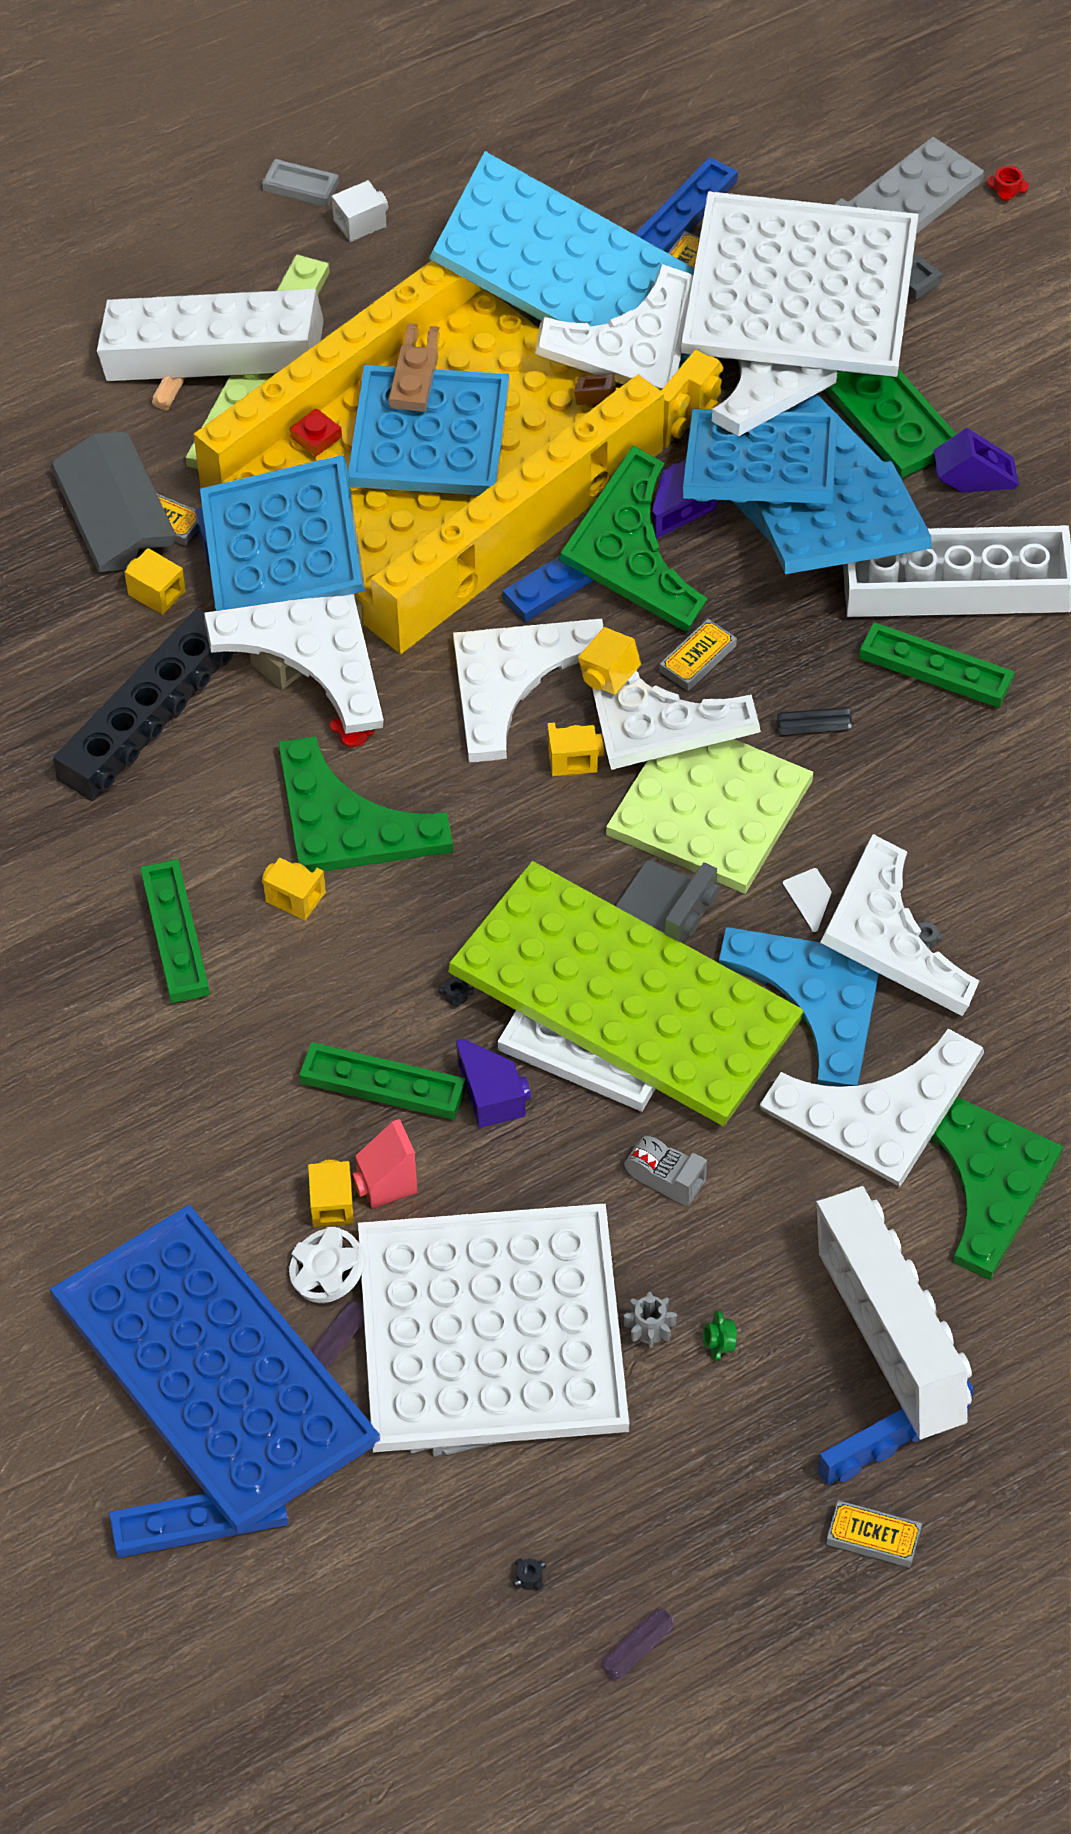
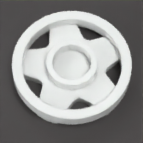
(325, 1264)

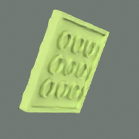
(712, 807)

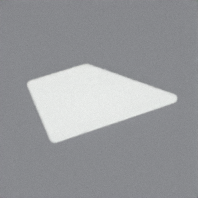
(810, 895)

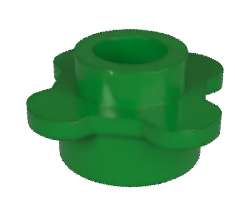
(720, 1336)

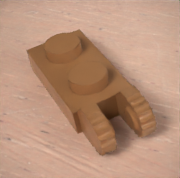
(415, 371)

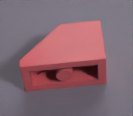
(386, 1167)

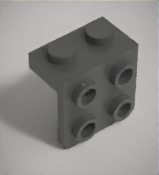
(670, 898)

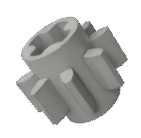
(650, 1319)

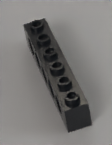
(140, 708)

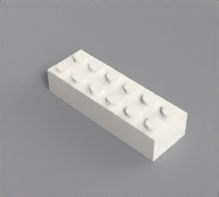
(207, 334)
(967, 574)
(893, 1312)

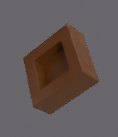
(594, 389)

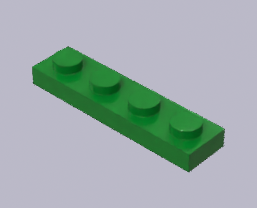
(936, 665)
(174, 931)
(382, 1080)

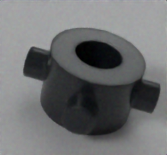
(456, 991)
(529, 1574)

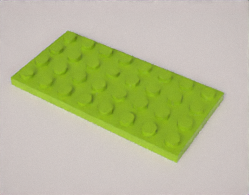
(627, 992)

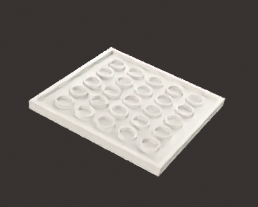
(801, 284)
(492, 1328)

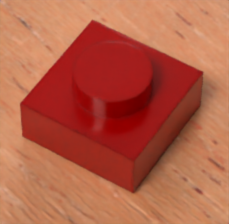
(315, 432)

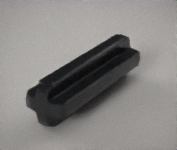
(814, 721)

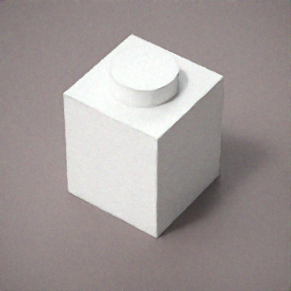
(359, 210)

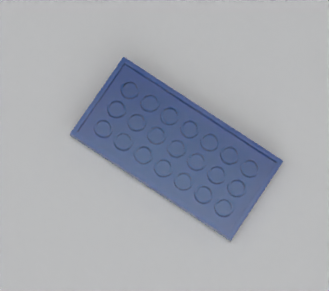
(215, 1368)

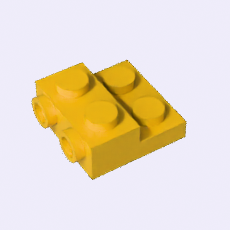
(692, 387)

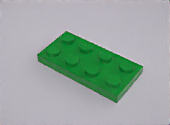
(891, 417)

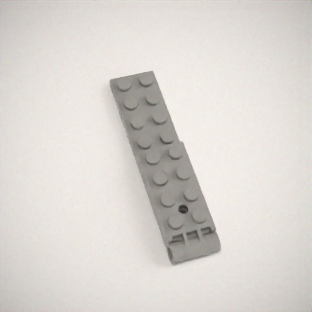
(922, 183)

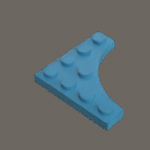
(822, 982)

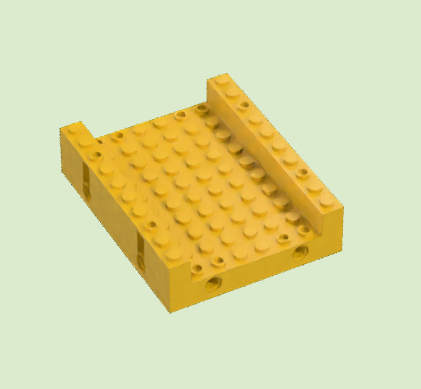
(437, 549)

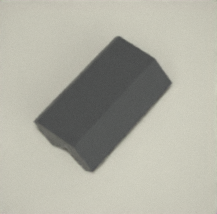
(112, 500)

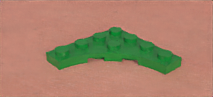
(620, 546)
(344, 830)
(1001, 1177)

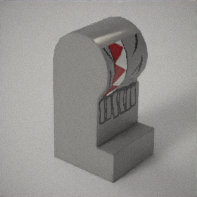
(667, 1170)

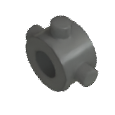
(929, 934)

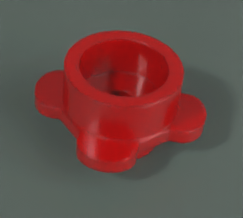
(1008, 182)
(349, 739)

